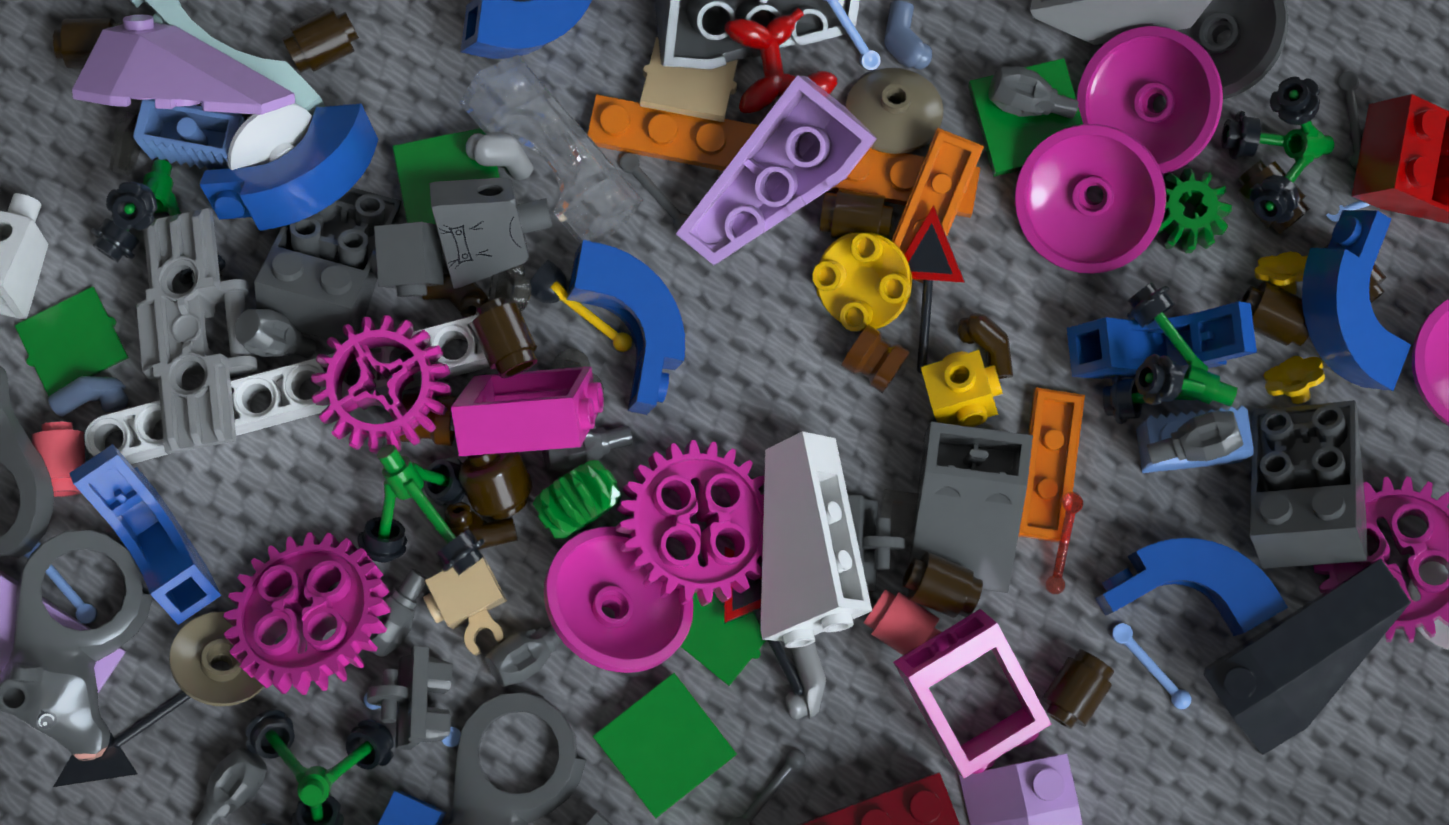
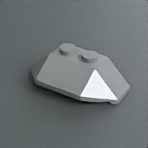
(1103, 19)

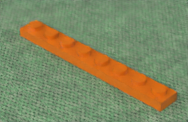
(714, 144)

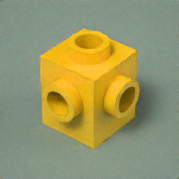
(962, 389)

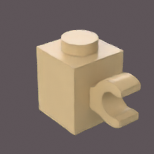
(466, 599)

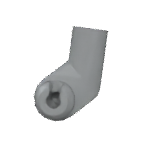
(500, 150)
(813, 681)

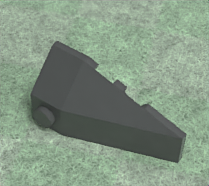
(695, 35)

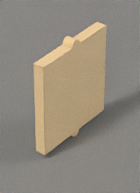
(688, 90)

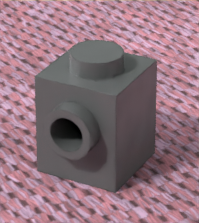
(407, 258)

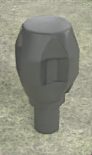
(1028, 94)
(271, 334)
(1200, 439)
(596, 444)
(401, 615)
(521, 654)
(231, 785)

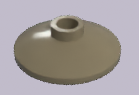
(896, 126)
(191, 660)

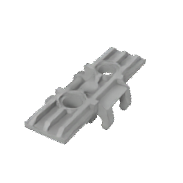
(175, 332)

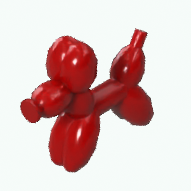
(767, 39)

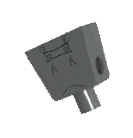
(484, 226)

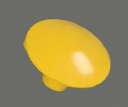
(863, 280)

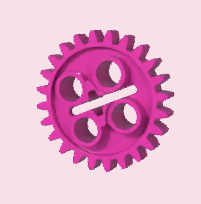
(654, 522)
(1429, 547)
(307, 613)

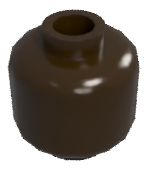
(496, 483)

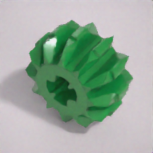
(1206, 213)
(577, 499)

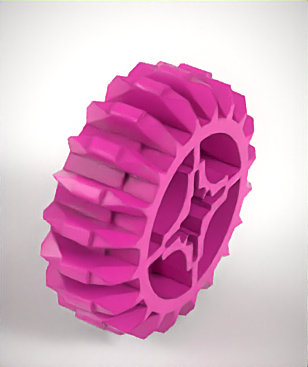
(360, 395)

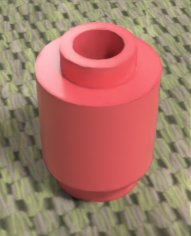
(62, 453)
(901, 622)

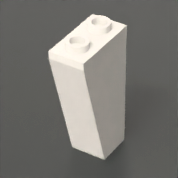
(809, 544)

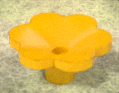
(1282, 270)
(1295, 378)

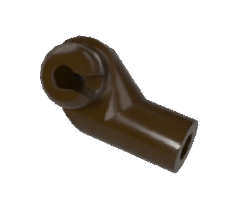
(465, 299)
(991, 338)
(497, 532)

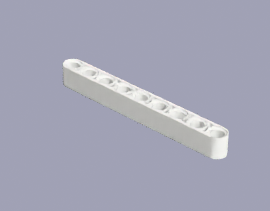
(284, 385)

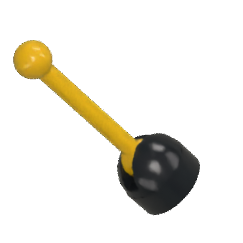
(551, 286)

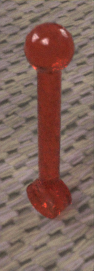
(1072, 504)

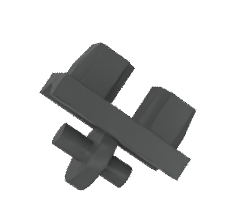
(873, 538)
(405, 698)

